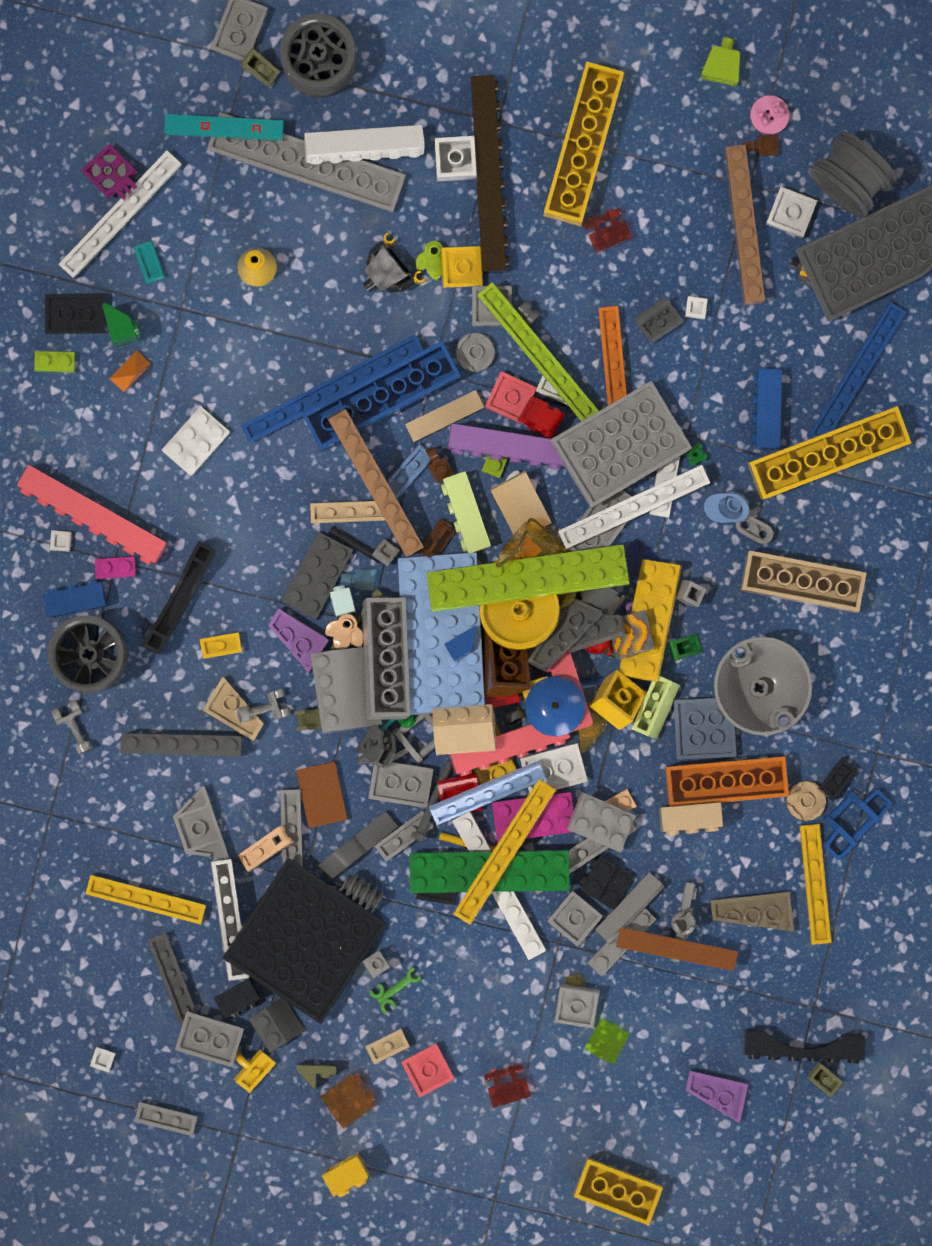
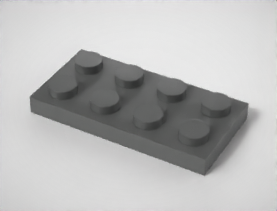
(317, 575)

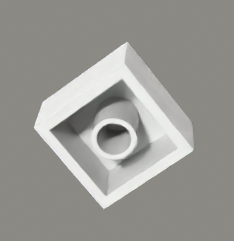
(455, 158)

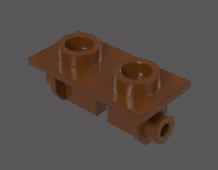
(437, 539)

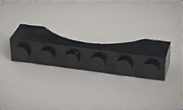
(180, 598)
(847, 1046)

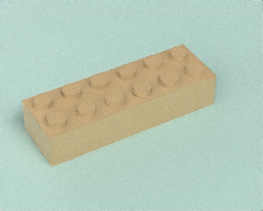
(803, 581)

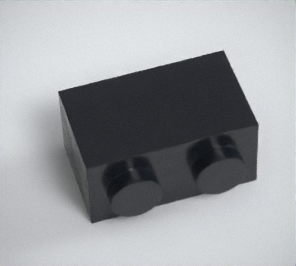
(237, 998)

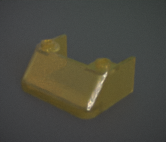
(534, 541)

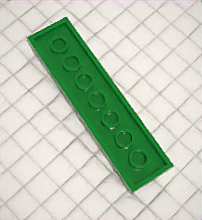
(457, 871)

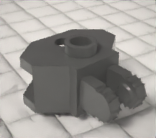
(376, 749)

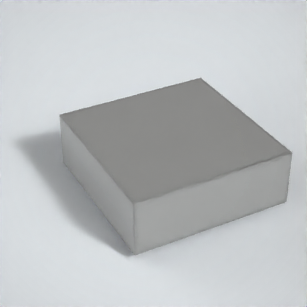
(385, 552)

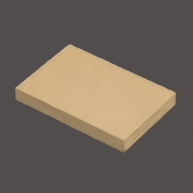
(519, 502)

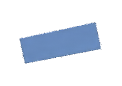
(408, 471)

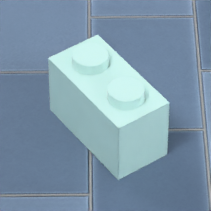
(342, 601)

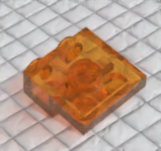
(348, 1100)

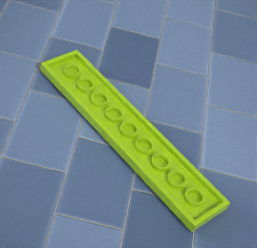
(527, 578)

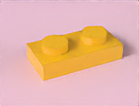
(220, 645)

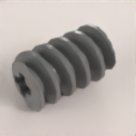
(362, 891)

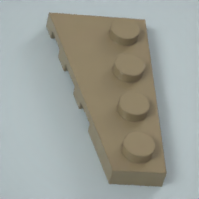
(759, 910)

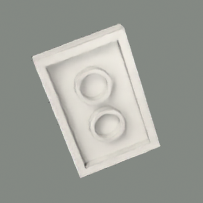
(196, 441)
(561, 766)

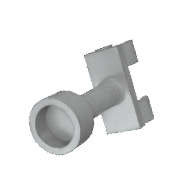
(244, 714)
(83, 746)

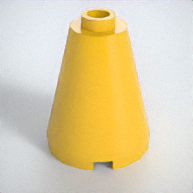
(257, 273)

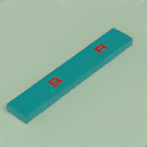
(223, 127)

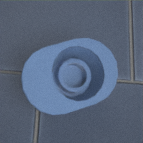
(727, 507)

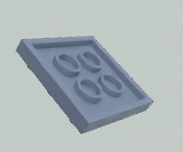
(702, 730)

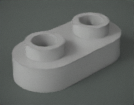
(753, 530)

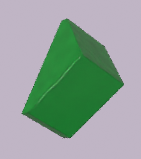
(685, 647)

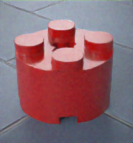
(541, 417)

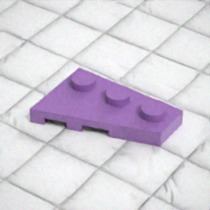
(298, 637)
(718, 1092)

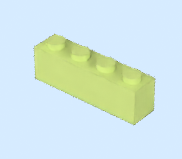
(466, 512)

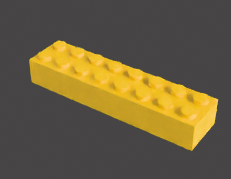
(583, 144)
(829, 452)

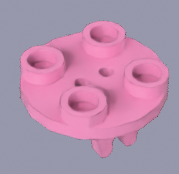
(777, 109)

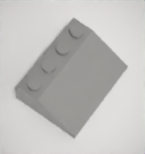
(341, 689)

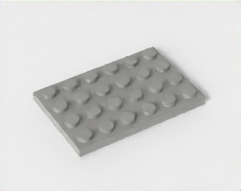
(621, 444)

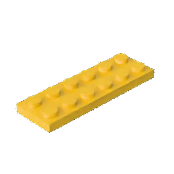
(656, 595)

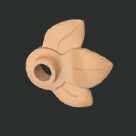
(345, 635)

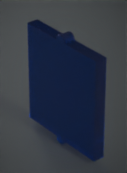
(634, 556)

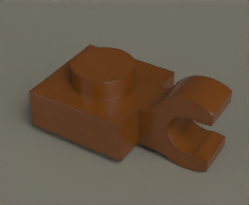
(765, 145)
(439, 466)

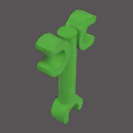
(383, 997)

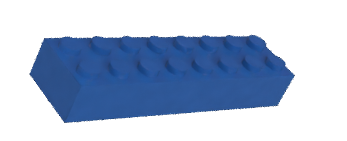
(385, 393)

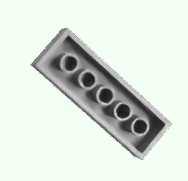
(386, 658)

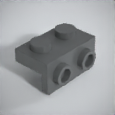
(658, 320)

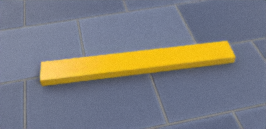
(504, 852)

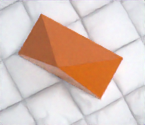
(130, 371)

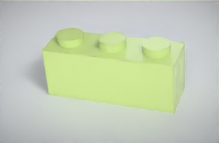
(655, 707)

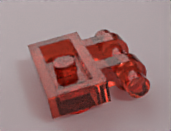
(608, 236)
(510, 1091)

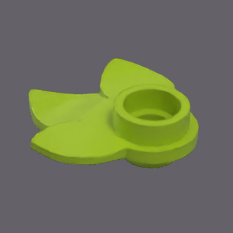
(430, 261)

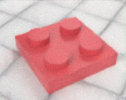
(509, 396)
(427, 1070)

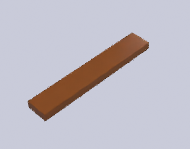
(677, 949)

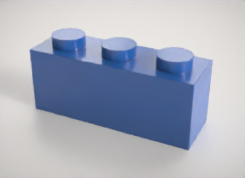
(74, 599)

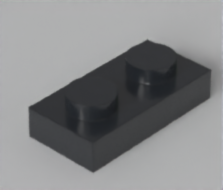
(837, 779)

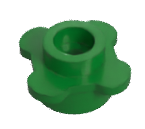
(701, 456)

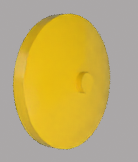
(521, 622)

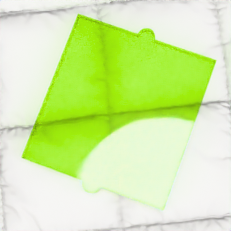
(607, 1041)

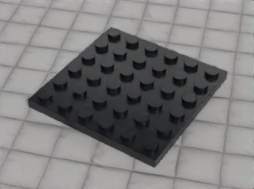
(304, 940)

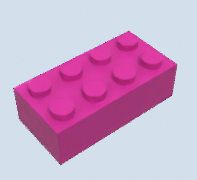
(550, 822)

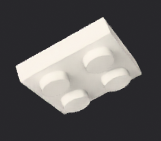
(791, 212)

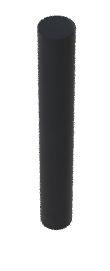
(353, 543)

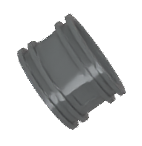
(322, 65)

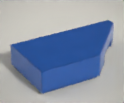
(462, 644)

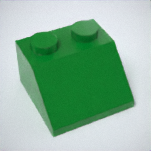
(120, 326)

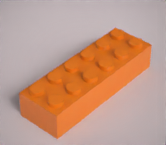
(726, 781)

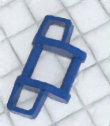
(852, 840)

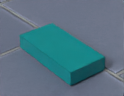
(149, 262)

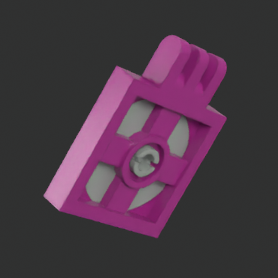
(110, 173)

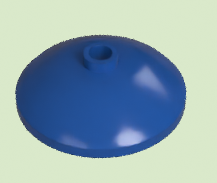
(555, 721)

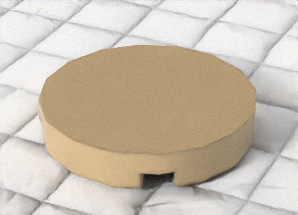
(805, 801)

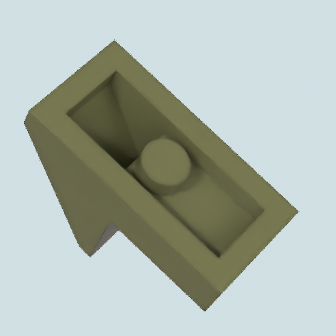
(259, 67)
(310, 1072)
(824, 1079)

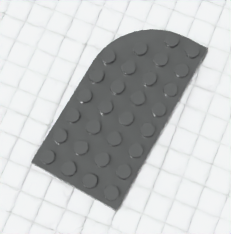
(871, 255)

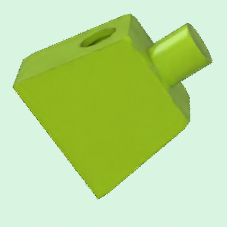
(722, 64)

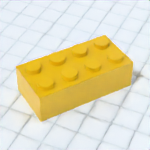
(617, 1191)

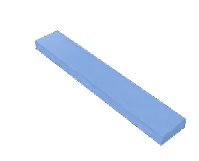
(487, 792)

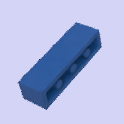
(768, 409)

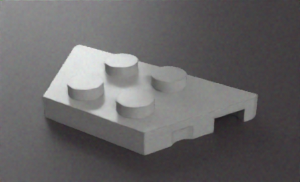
(200, 828)

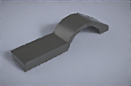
(357, 846)

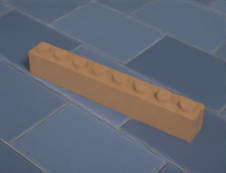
(744, 225)
(375, 482)

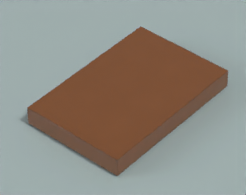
(321, 794)

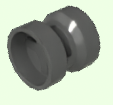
(527, 313)

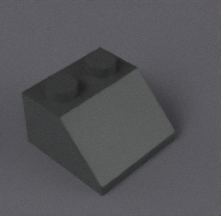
(276, 1024)

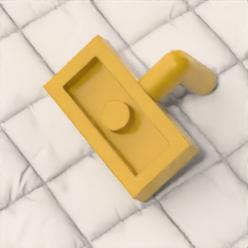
(253, 1070)

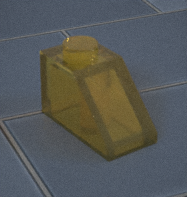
(590, 734)

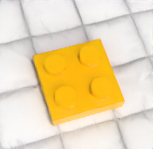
(461, 266)

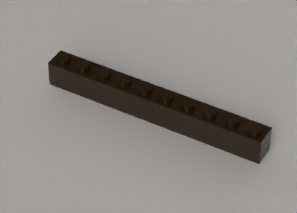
(488, 174)

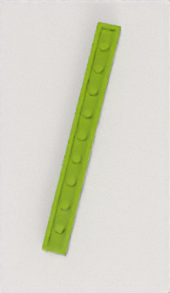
(537, 352)

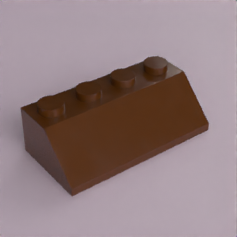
(504, 668)

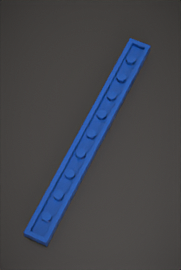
(329, 389)

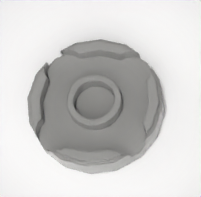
(475, 352)

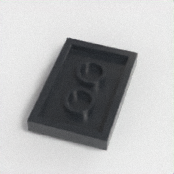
(74, 314)

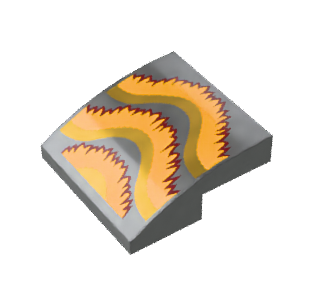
(636, 637)

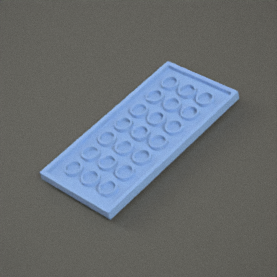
(433, 674)

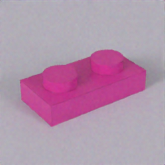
(115, 567)

